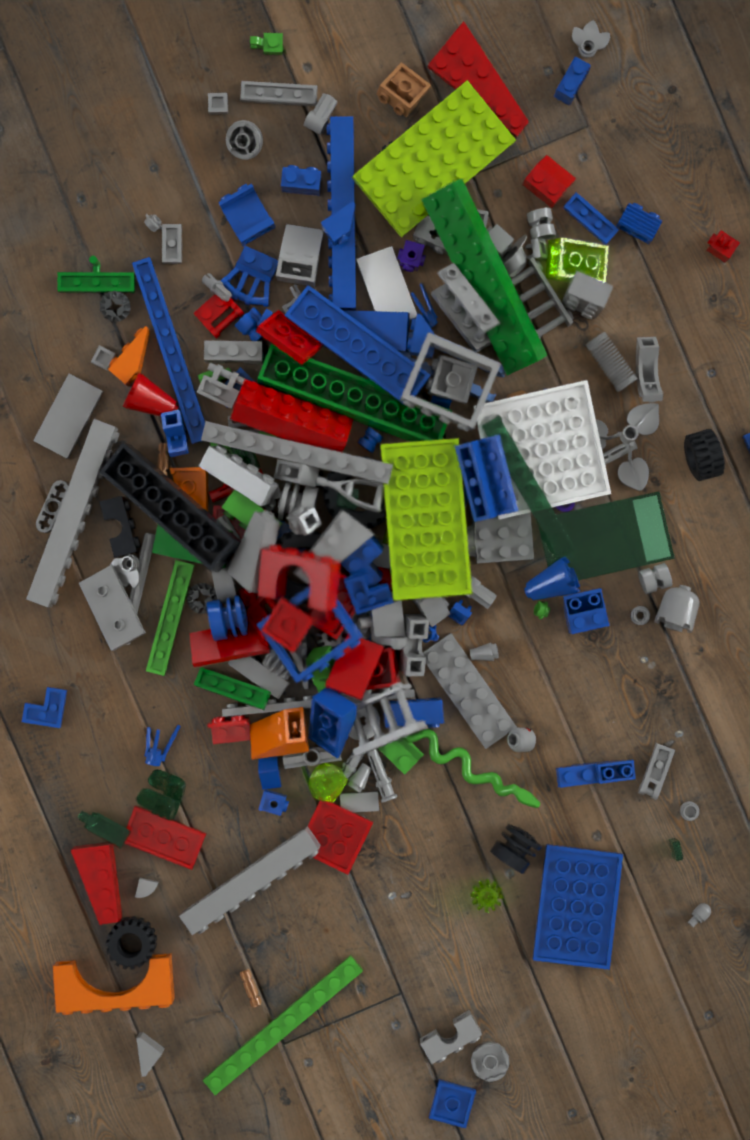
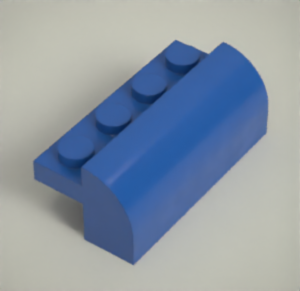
(486, 478)

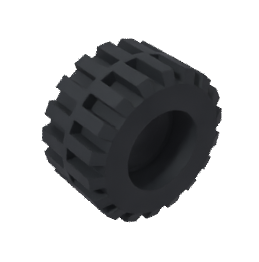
(704, 455)
(125, 957)

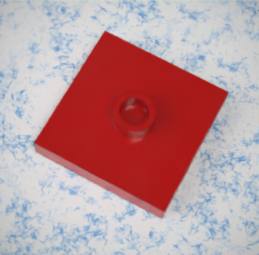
(288, 625)

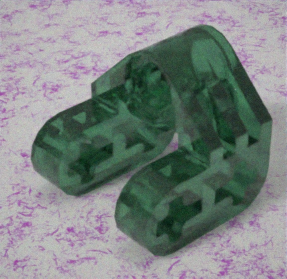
(163, 804)

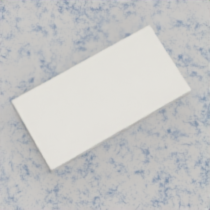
(386, 282)

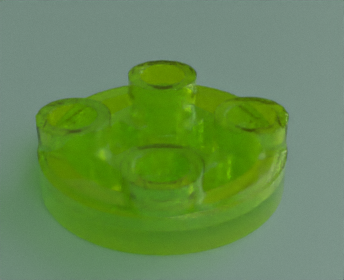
(327, 782)

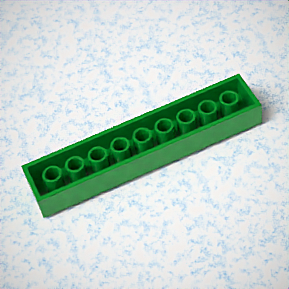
(479, 262)
(348, 396)

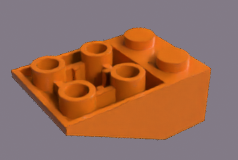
(280, 734)

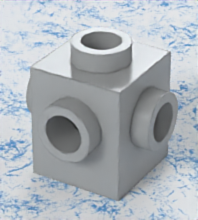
(303, 520)

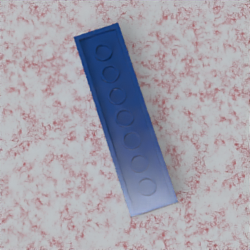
(355, 343)

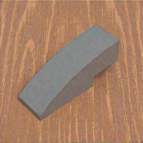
(260, 675)

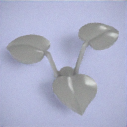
(641, 420)

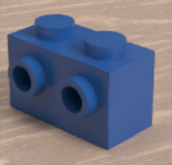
(301, 181)

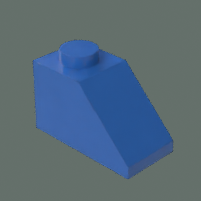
(339, 224)

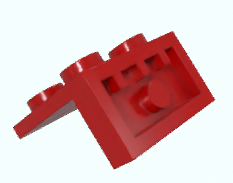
(230, 730)

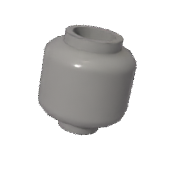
(521, 739)

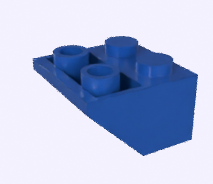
(585, 611)

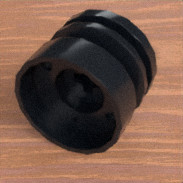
(516, 848)

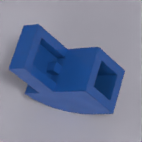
(175, 433)

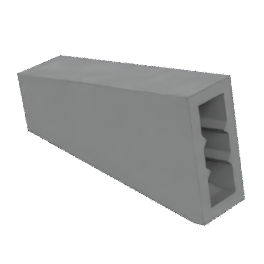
(259, 535)

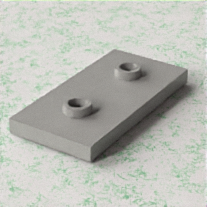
(112, 608)

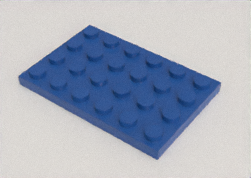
(577, 906)

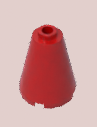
(148, 398)

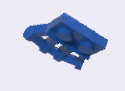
(258, 266)

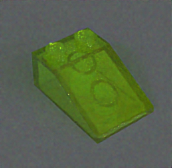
(569, 255)

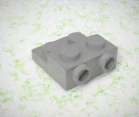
(451, 379)

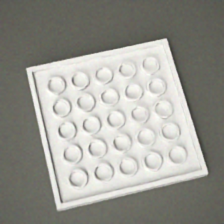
(557, 441)

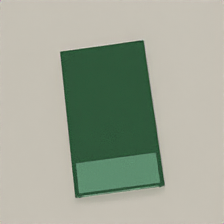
(615, 536)

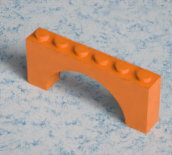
(75, 994)

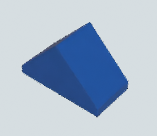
(269, 772)

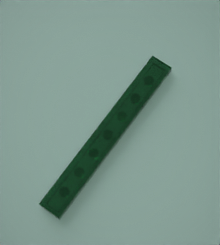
(531, 490)

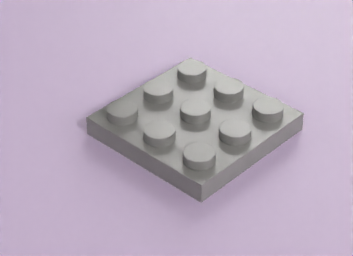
(504, 539)

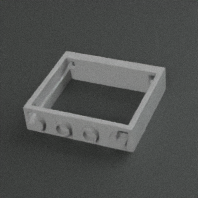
(461, 353)

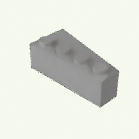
(338, 540)

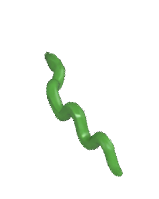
(521, 794)

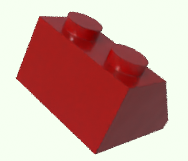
(548, 181)
(386, 670)

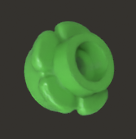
(541, 609)

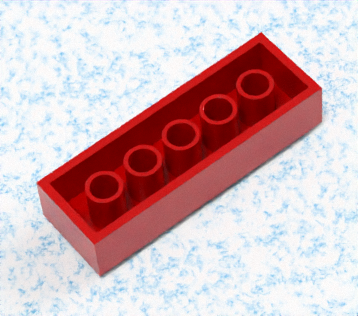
(290, 417)

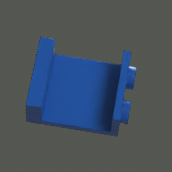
(246, 214)

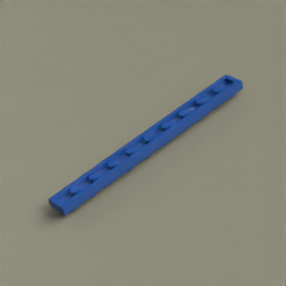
(170, 348)

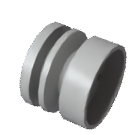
(291, 499)

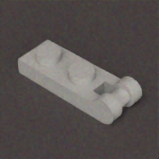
(656, 770)

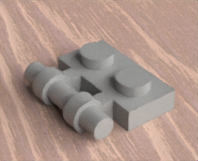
(218, 391)

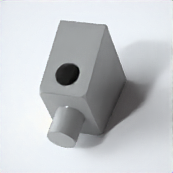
(385, 620)

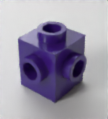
(411, 249)

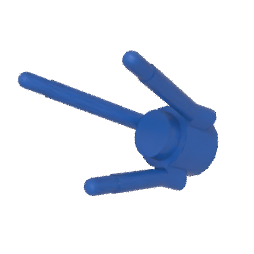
(430, 317)
(154, 755)

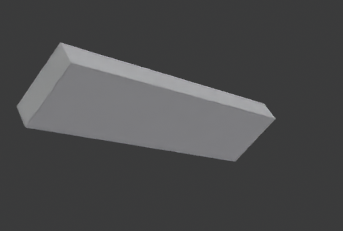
(278, 93)

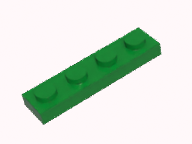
(232, 688)

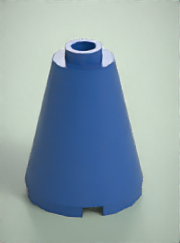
(553, 581)

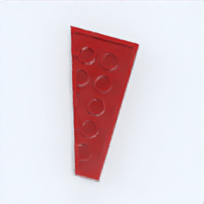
(465, 60)

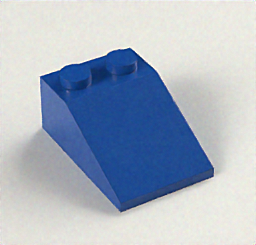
(331, 720)

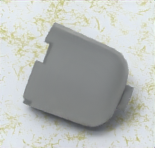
(678, 609)

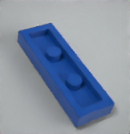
(590, 218)

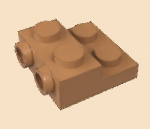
(403, 90)

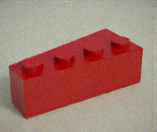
(99, 876)

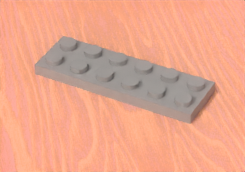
(468, 691)

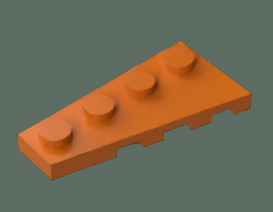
(194, 482)

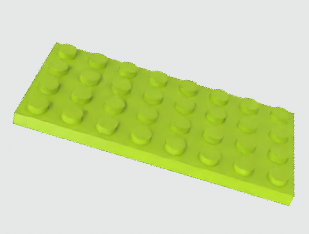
(442, 147)
(426, 520)

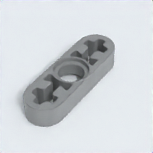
(53, 491)

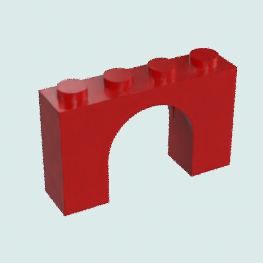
(322, 573)

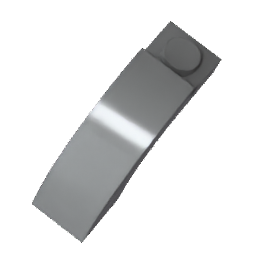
(647, 369)

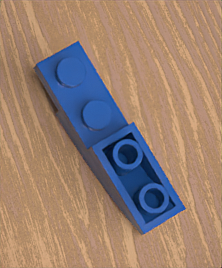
(595, 773)

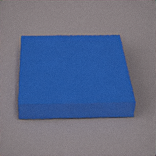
(452, 1103)

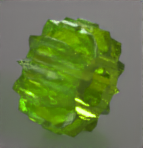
(495, 892)

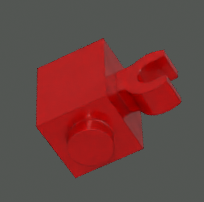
(722, 245)

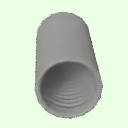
(615, 377)

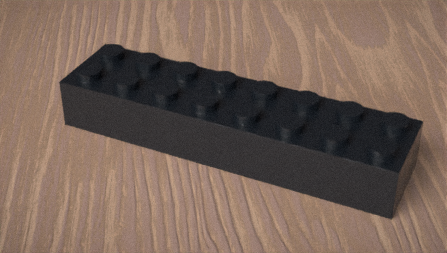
(170, 507)

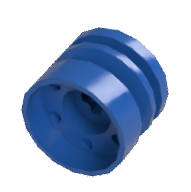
(226, 618)

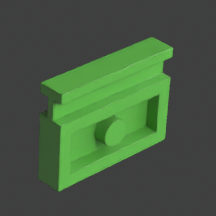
(402, 754)

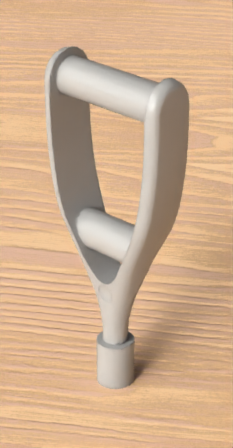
(348, 491)

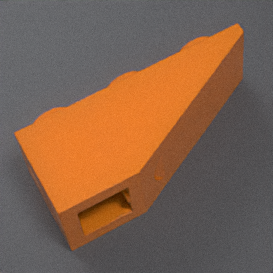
(131, 360)

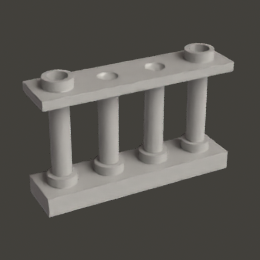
(464, 308)
(565, 314)
(396, 732)

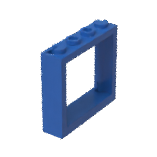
(322, 663)

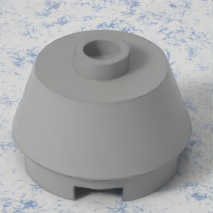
(244, 139)

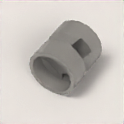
(545, 229)
(655, 578)

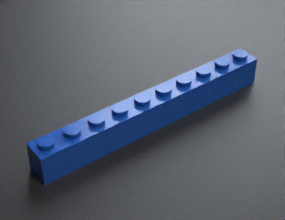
(342, 193)

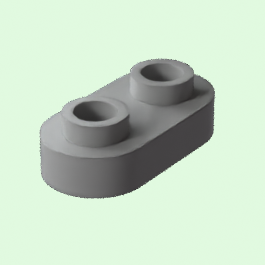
(395, 642)

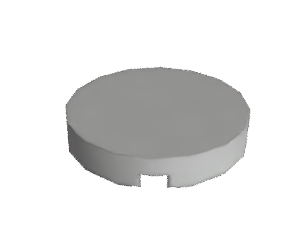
(490, 1061)

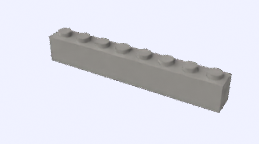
(250, 880)

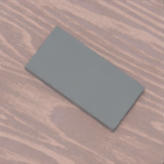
(68, 416)

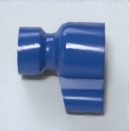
(248, 323)

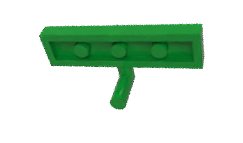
(95, 281)

